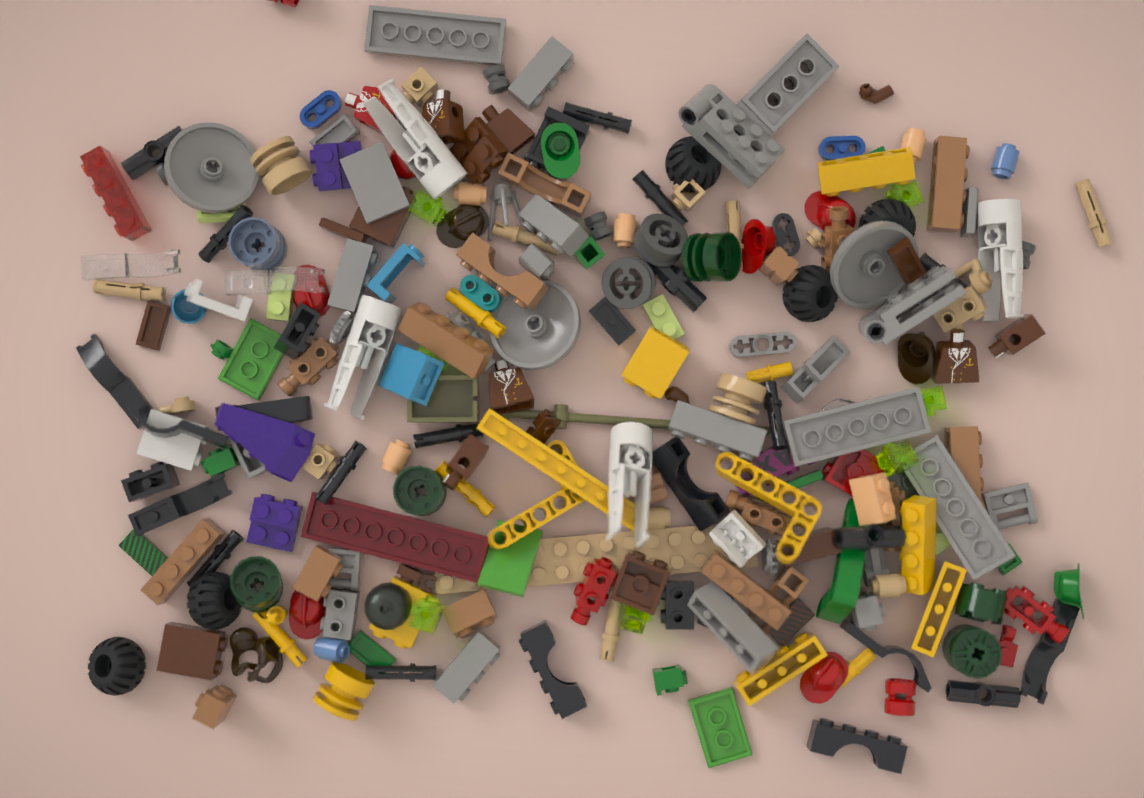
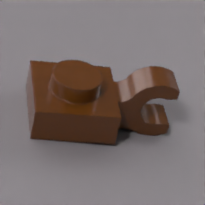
(412, 574)

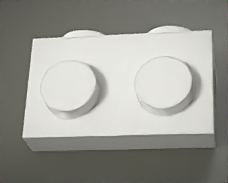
(736, 538)

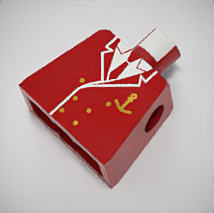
(361, 114)

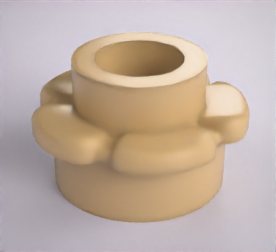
(814, 238)

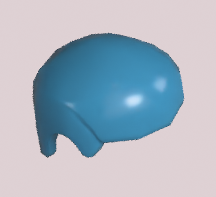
(186, 311)

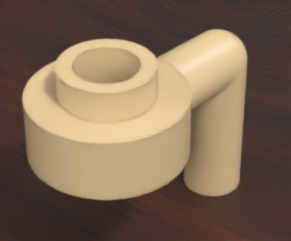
(979, 279)
(181, 405)

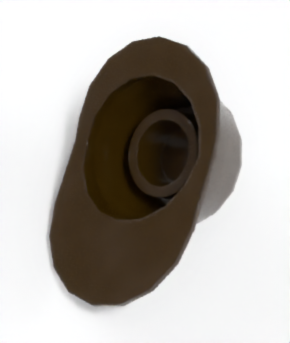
(460, 224)
(915, 357)

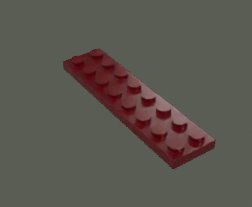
(396, 537)

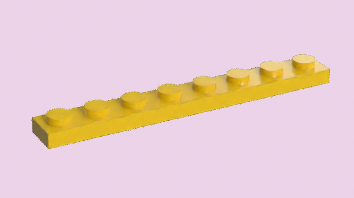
(552, 464)

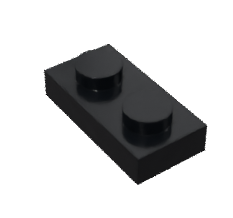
(612, 321)

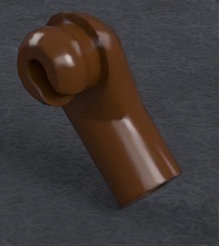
(875, 96)
(675, 394)

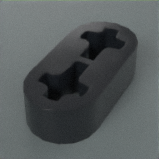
(791, 233)

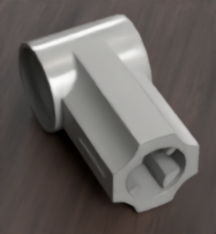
(874, 565)

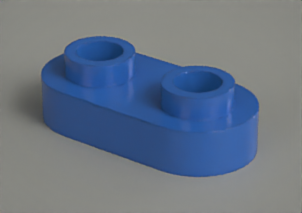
(319, 108)
(841, 147)

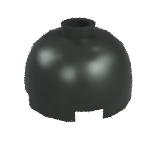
(392, 597)

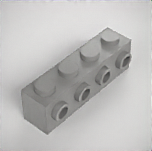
(717, 430)
(732, 626)

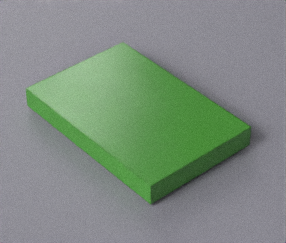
(252, 360)
(511, 566)
(720, 727)

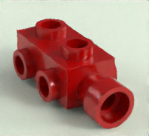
(593, 587)
(1028, 608)

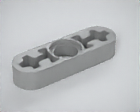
(779, 348)

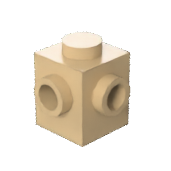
(419, 87)
(686, 200)
(321, 461)

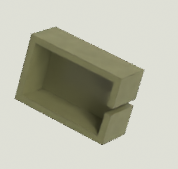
(449, 403)

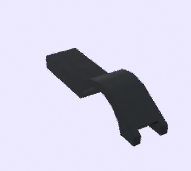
(112, 378)
(182, 427)
(179, 505)
(1045, 654)
(919, 673)

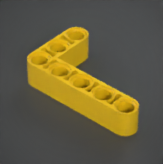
(774, 498)
(546, 505)

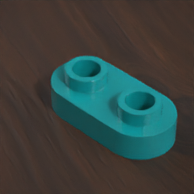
(480, 292)

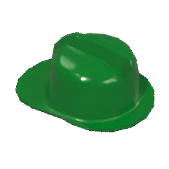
(560, 150)
(1067, 587)

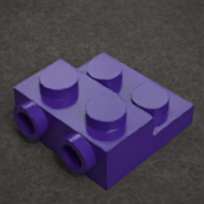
(329, 169)
(274, 522)

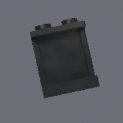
(534, 155)

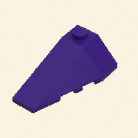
(273, 442)

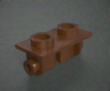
(544, 425)

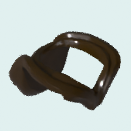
(241, 641)
(268, 651)

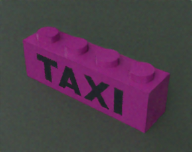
(772, 462)

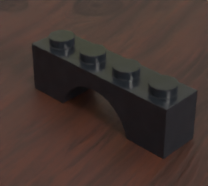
(702, 506)
(565, 695)
(829, 738)

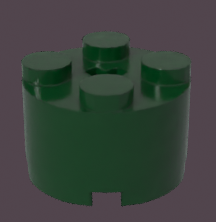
(981, 603)

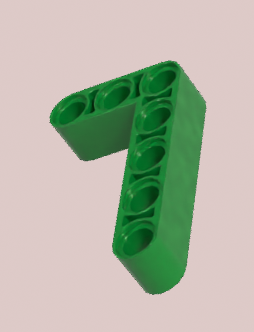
(847, 576)

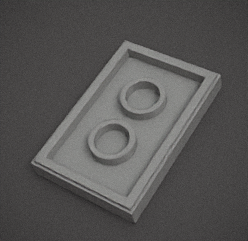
(374, 182)

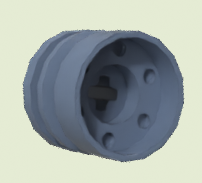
(248, 237)

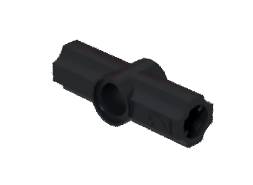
(142, 160)
(679, 285)
(878, 537)
(996, 694)

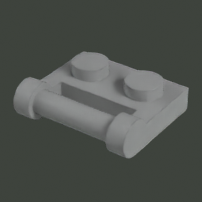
(1010, 499)
(351, 562)

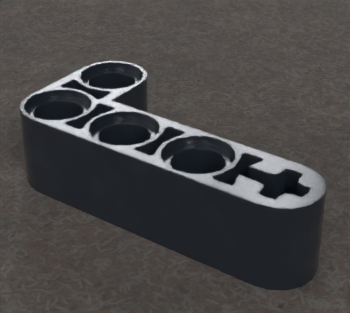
(287, 410)

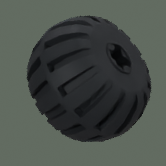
(690, 161)
(892, 211)
(809, 294)
(213, 601)
(116, 666)

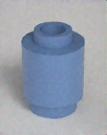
(1005, 161)
(331, 649)

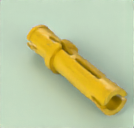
(482, 318)
(469, 492)
(281, 639)

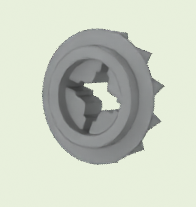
(341, 328)
(769, 558)

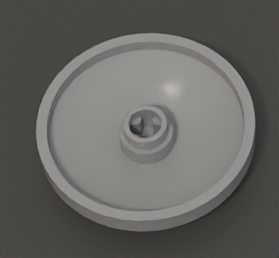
(210, 167)
(862, 268)
(538, 336)

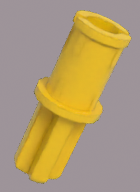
(770, 372)
(276, 615)
(859, 664)

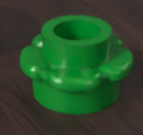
(221, 349)

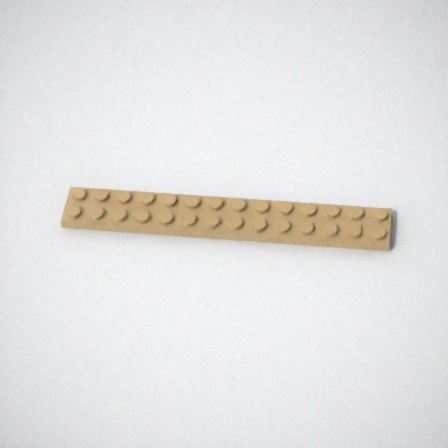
(565, 557)

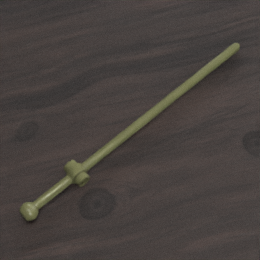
(561, 412)

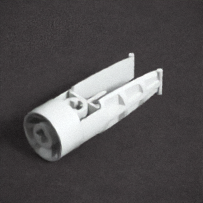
(418, 145)
(1001, 255)
(362, 351)
(630, 475)

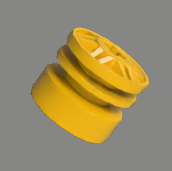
(341, 696)

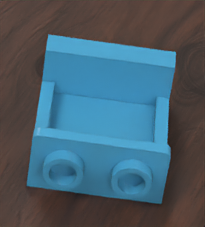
(392, 269)
(411, 374)

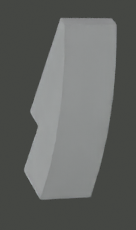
(815, 369)

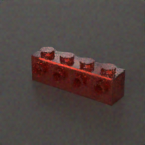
(115, 193)

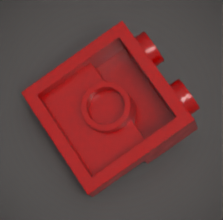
(849, 467)

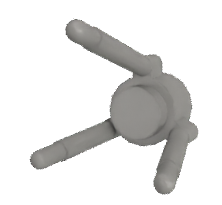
(502, 195)

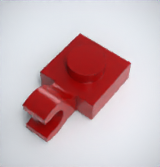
(1007, 647)

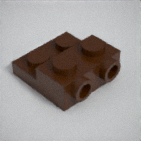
(479, 151)
(641, 582)

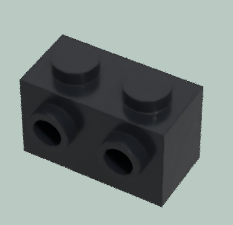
(297, 331)
(150, 482)
(676, 612)

